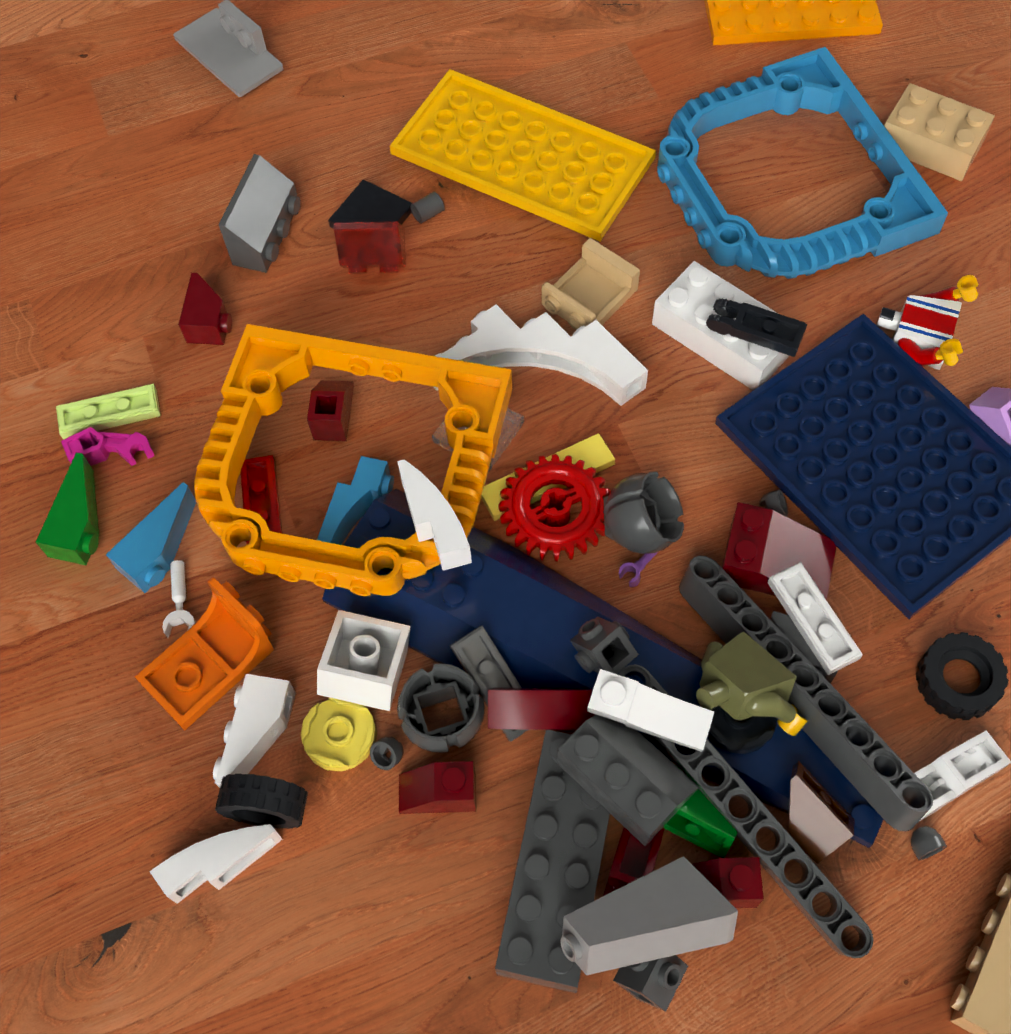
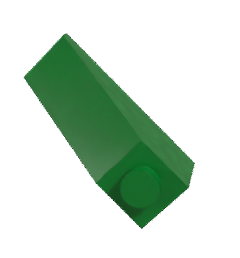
(72, 522)
(703, 825)

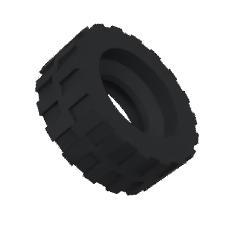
(977, 652)
(261, 801)

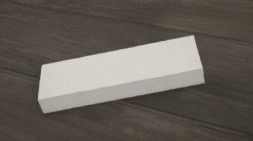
(814, 618)

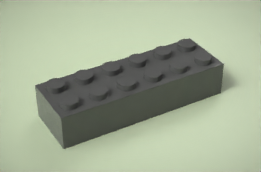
(552, 875)

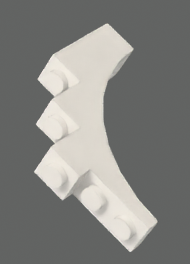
(543, 343)

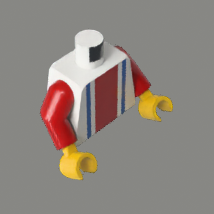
(928, 323)

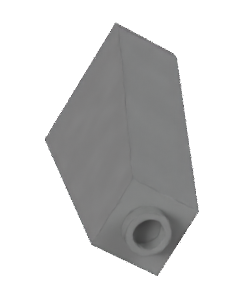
(649, 920)

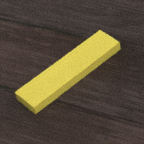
(591, 450)

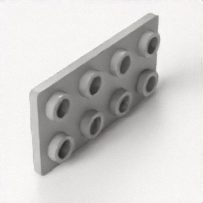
(230, 48)

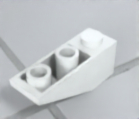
(258, 721)

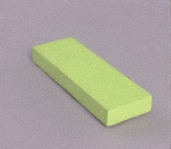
(108, 410)

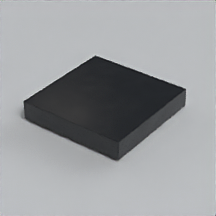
(371, 204)

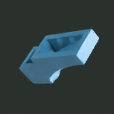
(352, 501)

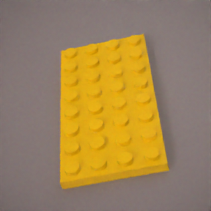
(524, 154)

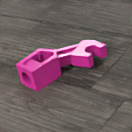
(124, 444)

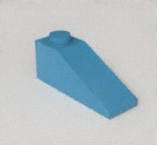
(153, 544)

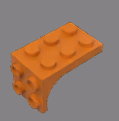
(208, 657)

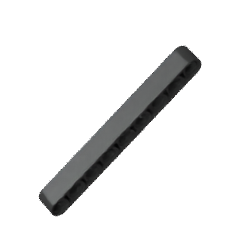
(831, 720)
(785, 848)

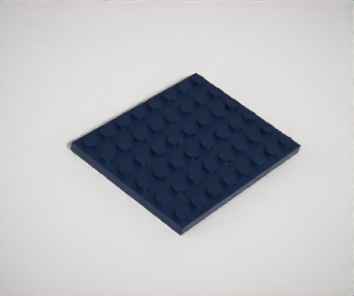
(881, 462)

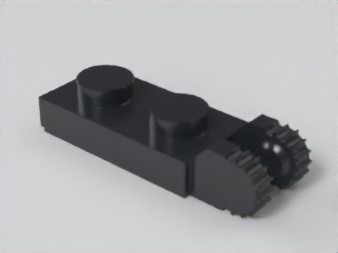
(757, 326)

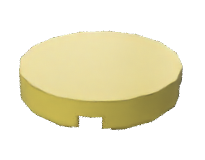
(338, 734)

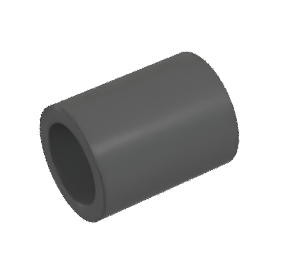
(427, 207)

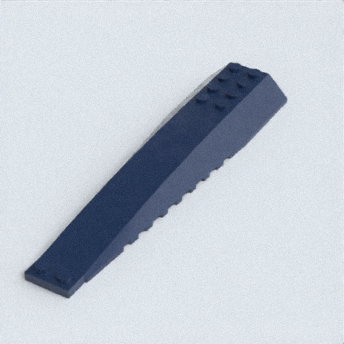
(531, 621)

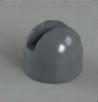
(775, 501)
(381, 747)
(926, 842)

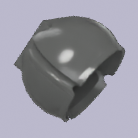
(643, 513)
(434, 687)

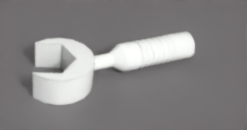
(178, 596)

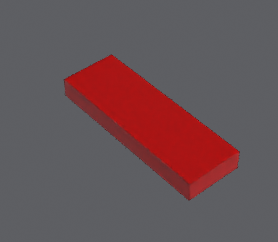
(261, 490)

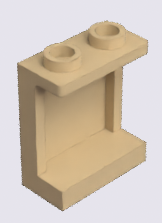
(591, 287)

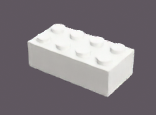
(683, 315)

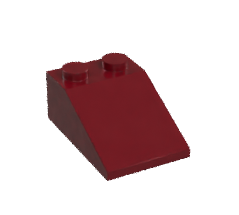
(769, 543)

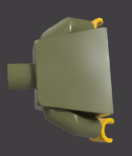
(748, 683)

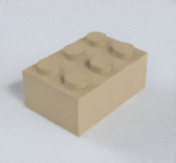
(938, 130)

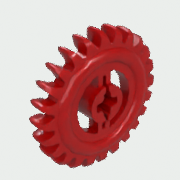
(553, 532)

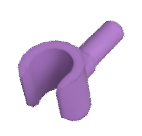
(635, 567)

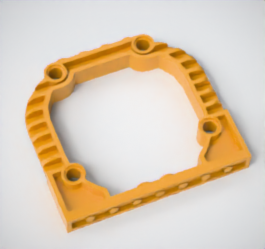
(278, 359)

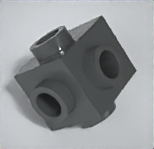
(603, 646)
(653, 980)

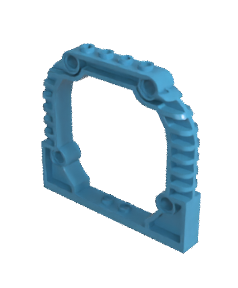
(812, 83)

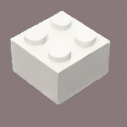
(363, 660)

